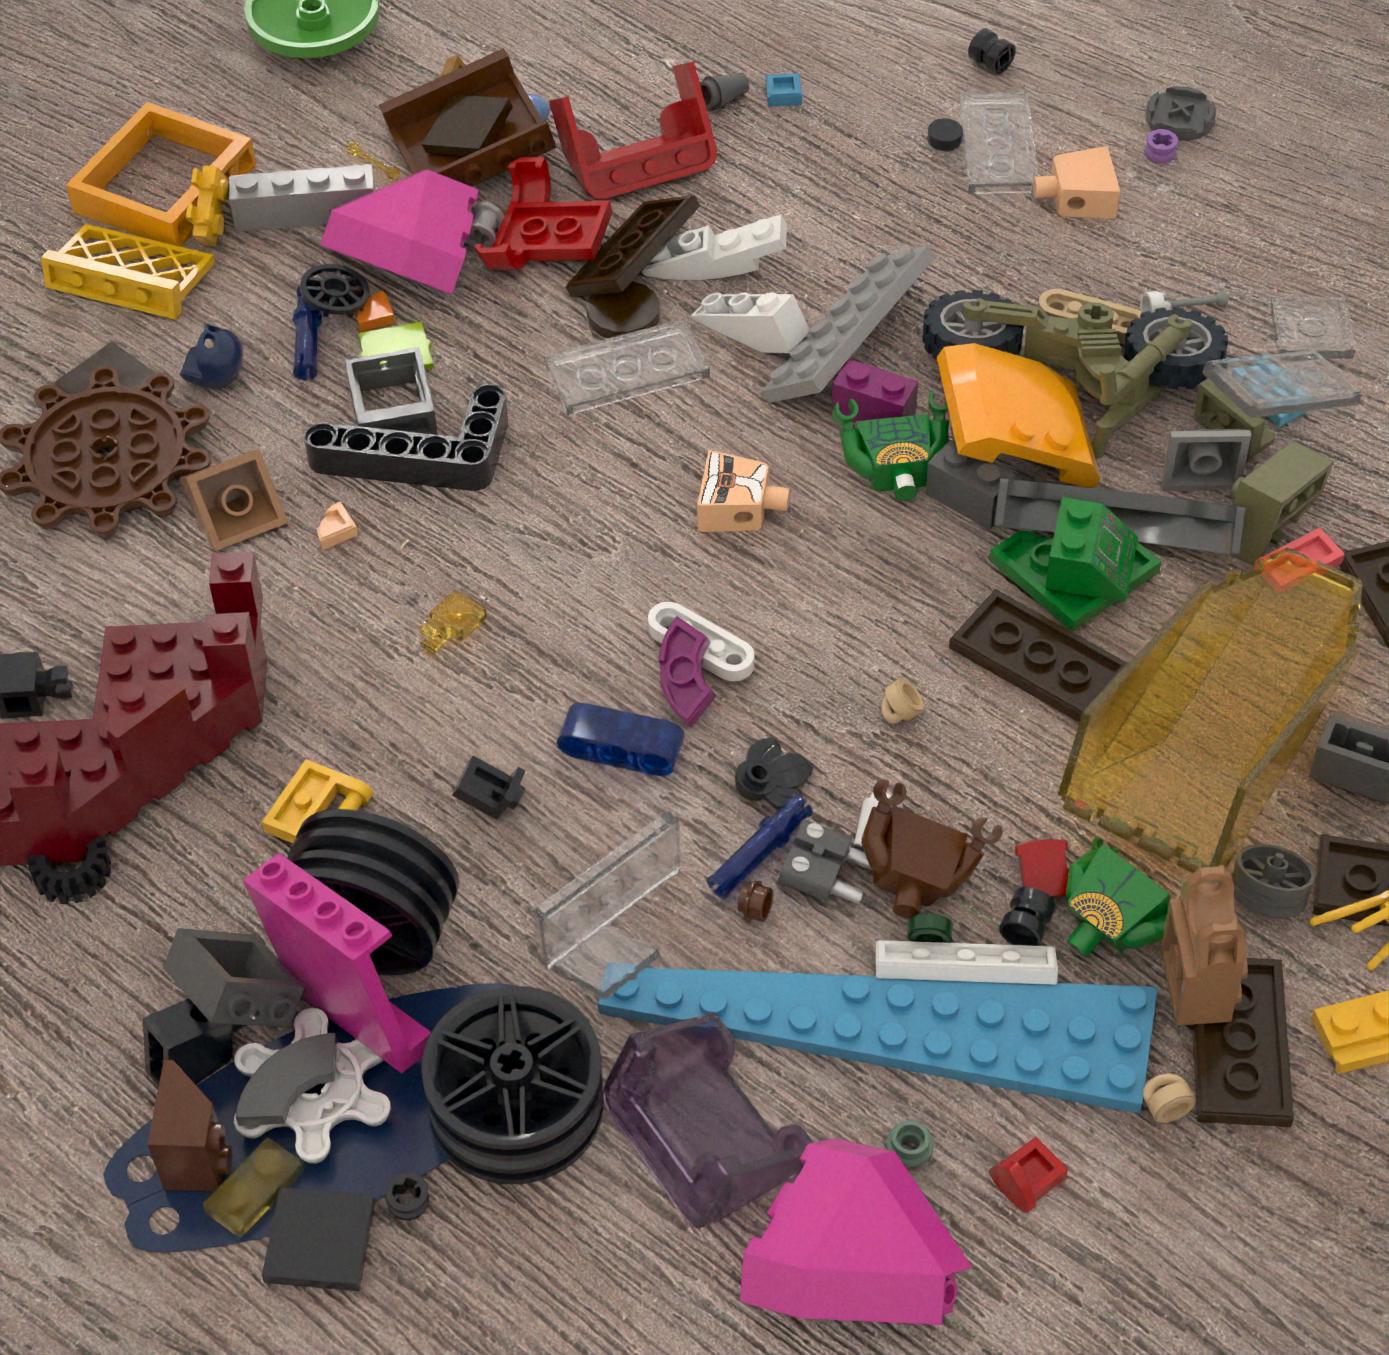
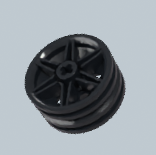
(385, 874)
(513, 1084)

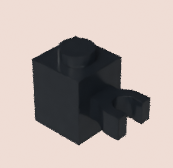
(26, 684)

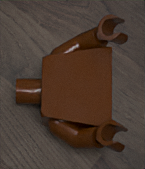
(917, 855)

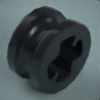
(398, 1185)

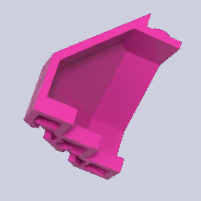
(408, 228)
(853, 1243)

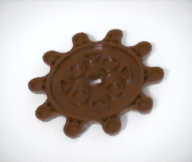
(64, 444)

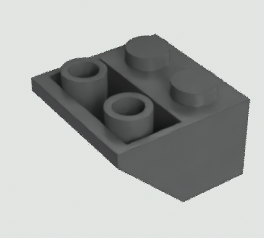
(1353, 756)

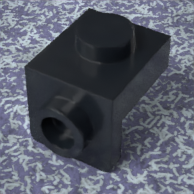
(489, 787)

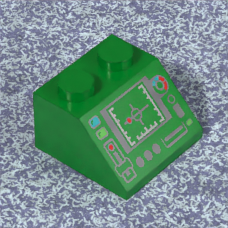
(1091, 551)

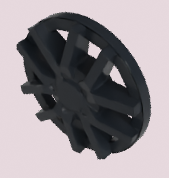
(338, 292)

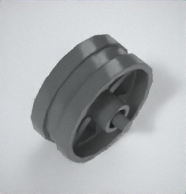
(1272, 880)

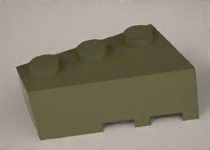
(1277, 493)

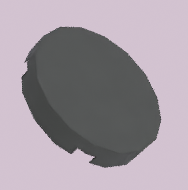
(1181, 112)

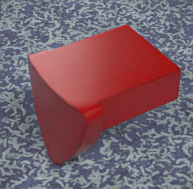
(1044, 865)
(1028, 1174)

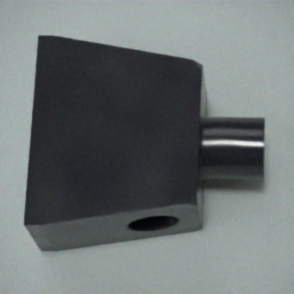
(188, 1039)

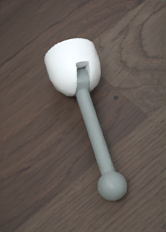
(1155, 299)

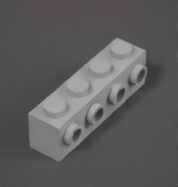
(295, 196)

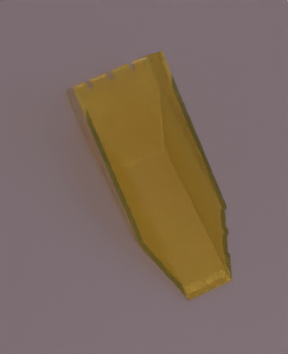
(1215, 710)

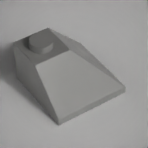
(1205, 459)

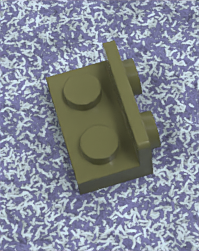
(1220, 412)

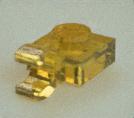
(452, 617)

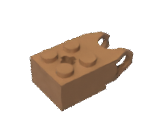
(1204, 949)

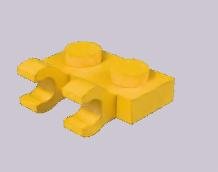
(207, 215)

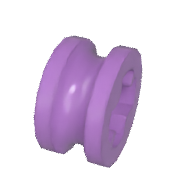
(1161, 146)

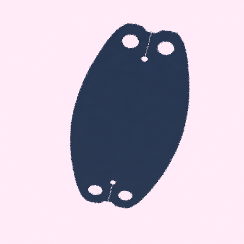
(359, 1155)

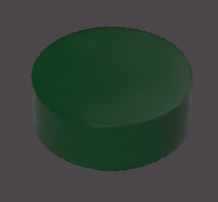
(930, 928)

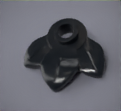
(771, 774)

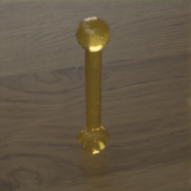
(353, 148)

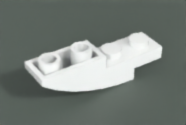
(706, 256)

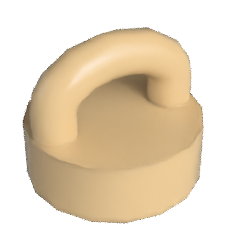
(903, 699)
(1170, 1101)

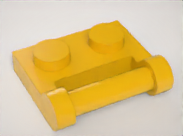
(312, 792)

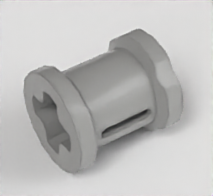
(485, 221)

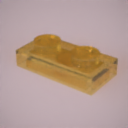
(253, 1187)

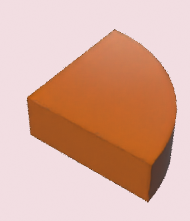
(376, 313)

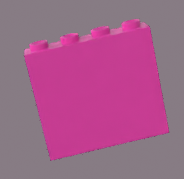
(328, 952)

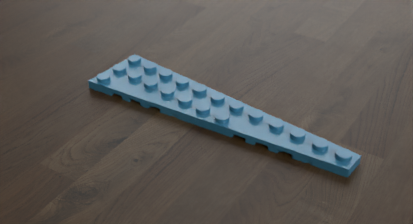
(1014, 1036)

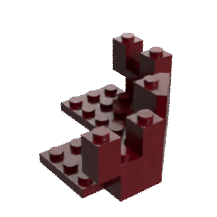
(159, 710)

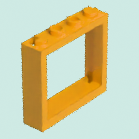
(85, 189)

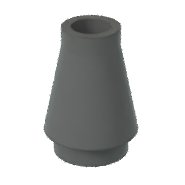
(723, 89)

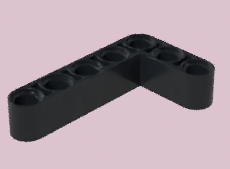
(415, 457)

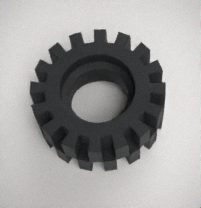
(74, 882)

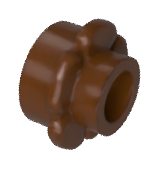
(755, 902)

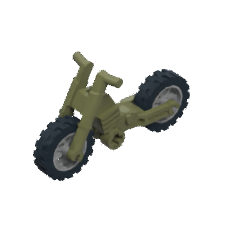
(1158, 350)

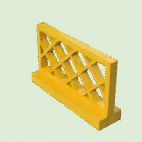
(125, 284)

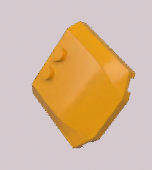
(1016, 410)

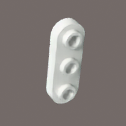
(724, 646)

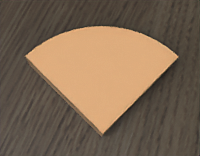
(336, 527)

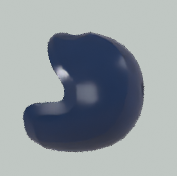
(216, 365)

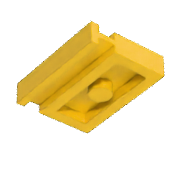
(1355, 1031)

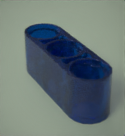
(620, 739)

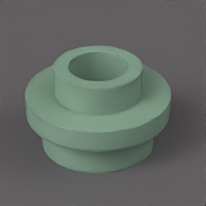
(913, 1133)

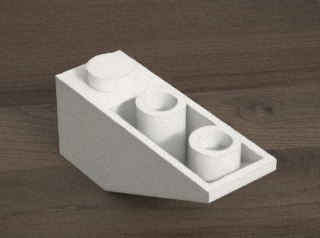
(758, 320)

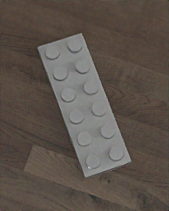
(847, 324)

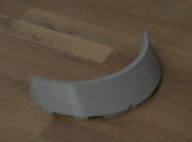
(1151, 517)

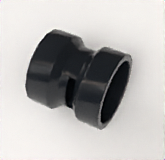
(990, 50)
(1027, 917)

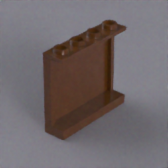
(521, 135)

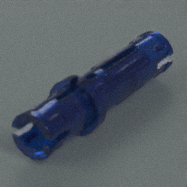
(305, 338)
(772, 833)

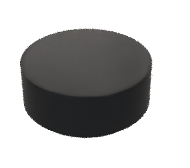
(945, 134)

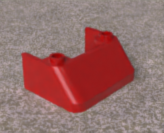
(681, 150)

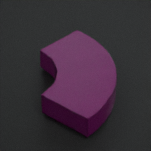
(682, 673)

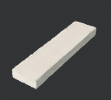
(966, 962)

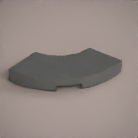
(285, 1078)

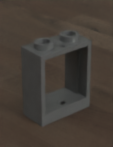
(401, 368)
(232, 977)

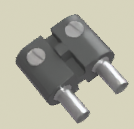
(817, 860)

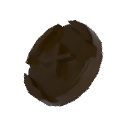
(623, 311)

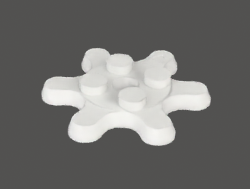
(341, 1100)

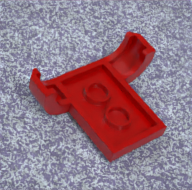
(541, 228)

